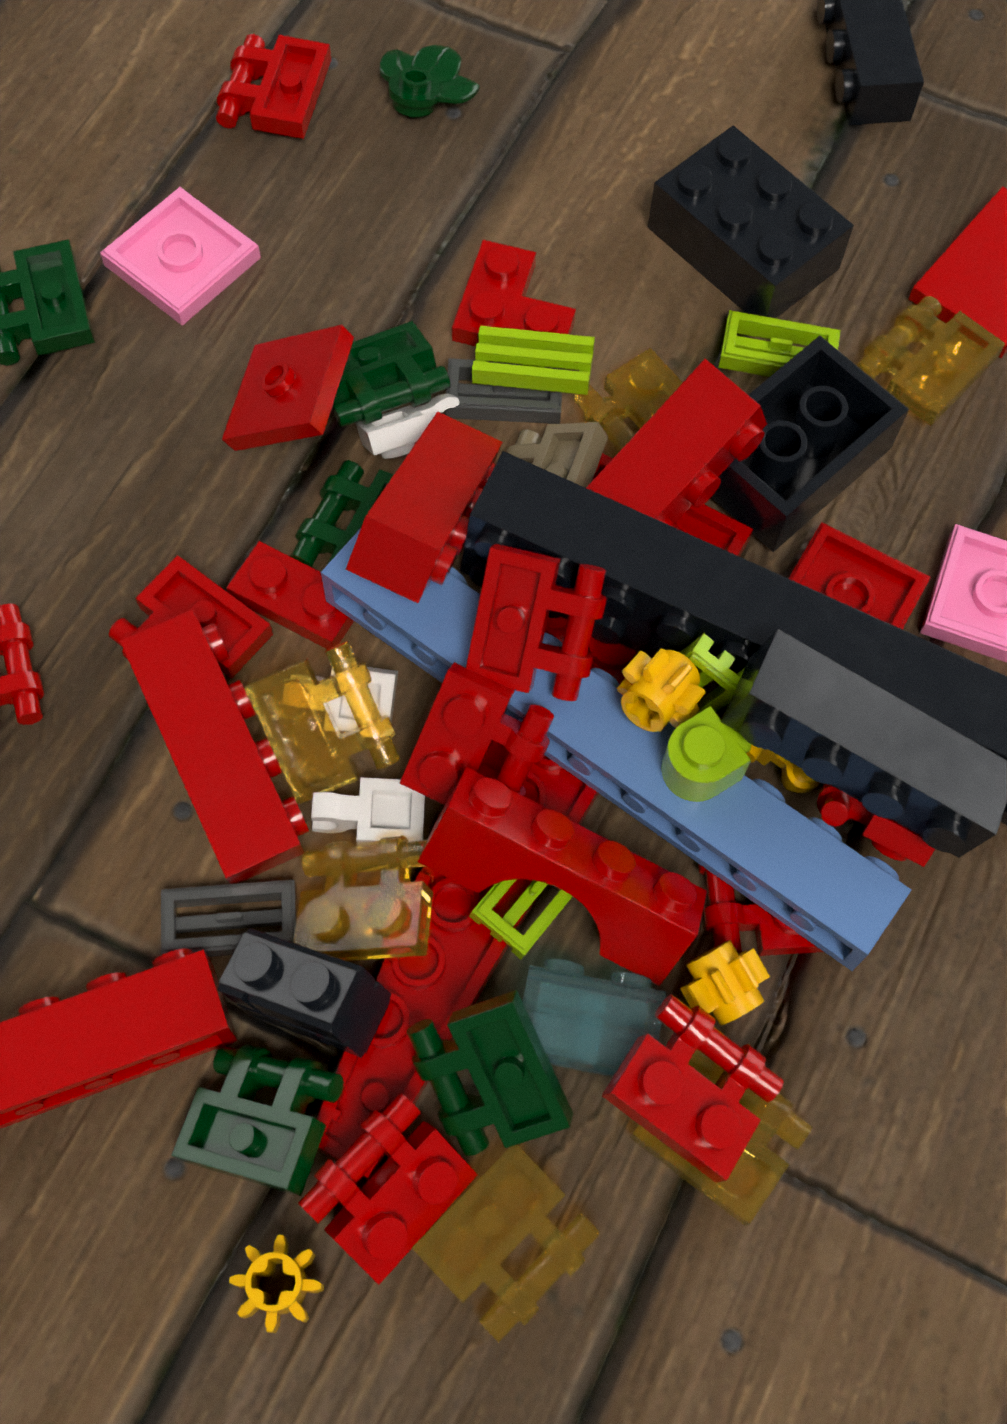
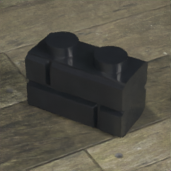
(305, 991)

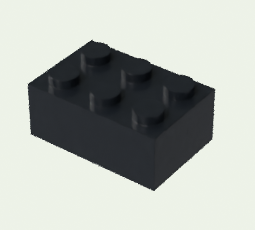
(748, 225)
(819, 437)

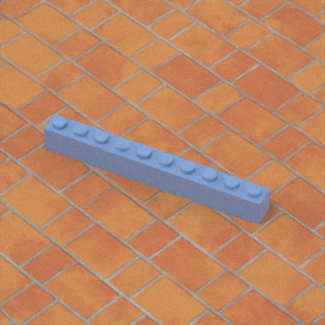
(742, 835)

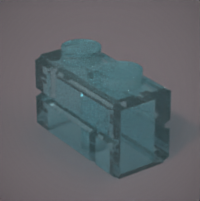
(587, 1019)

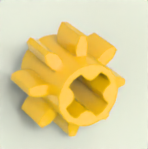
(660, 690)
(725, 982)
(264, 1266)

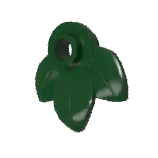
(425, 79)

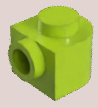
(704, 757)

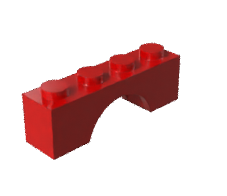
(499, 835)

